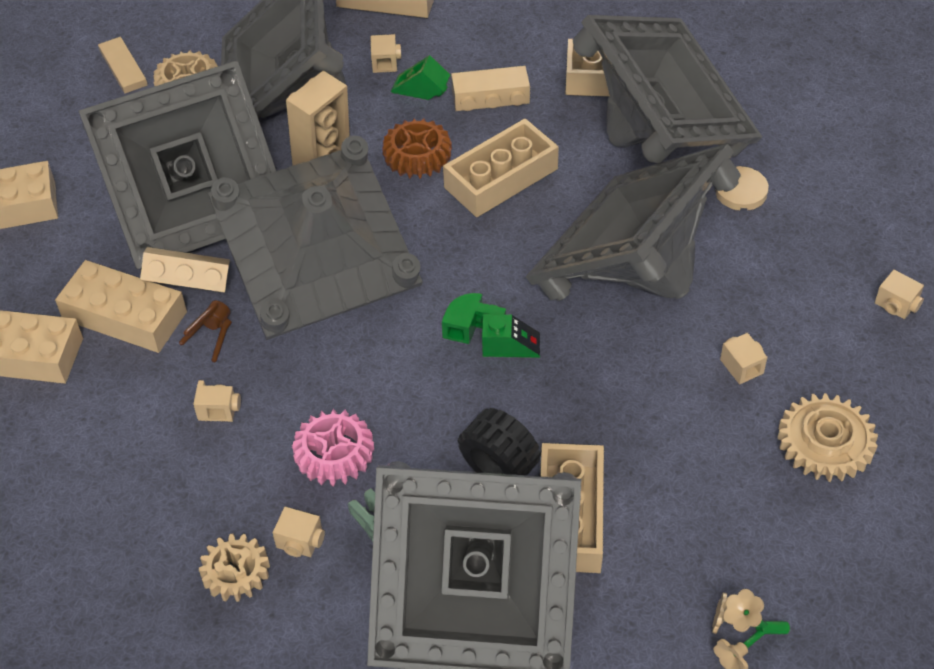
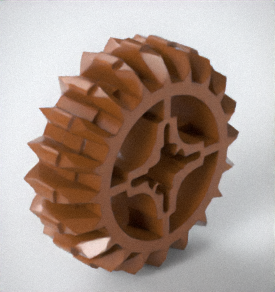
(416, 153)

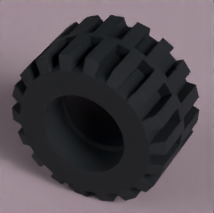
(498, 444)

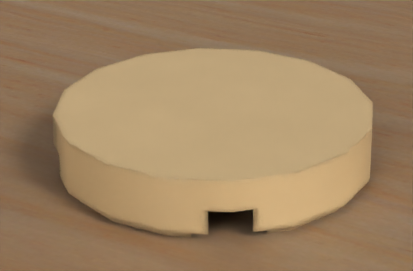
(748, 194)

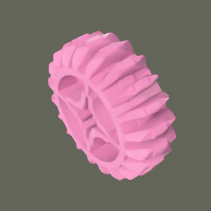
(339, 454)

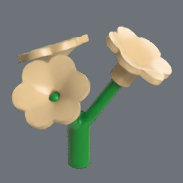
(742, 612)

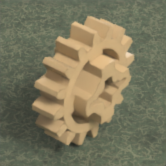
(223, 578)

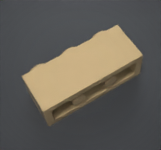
(490, 88)
(185, 269)

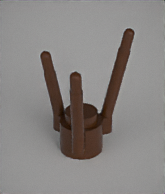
(213, 317)

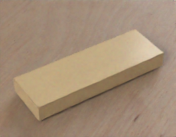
(122, 65)

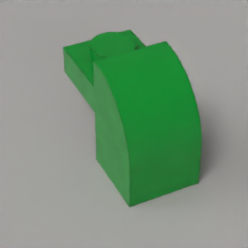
(465, 315)

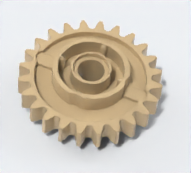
(805, 439)

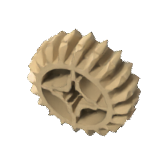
(182, 66)

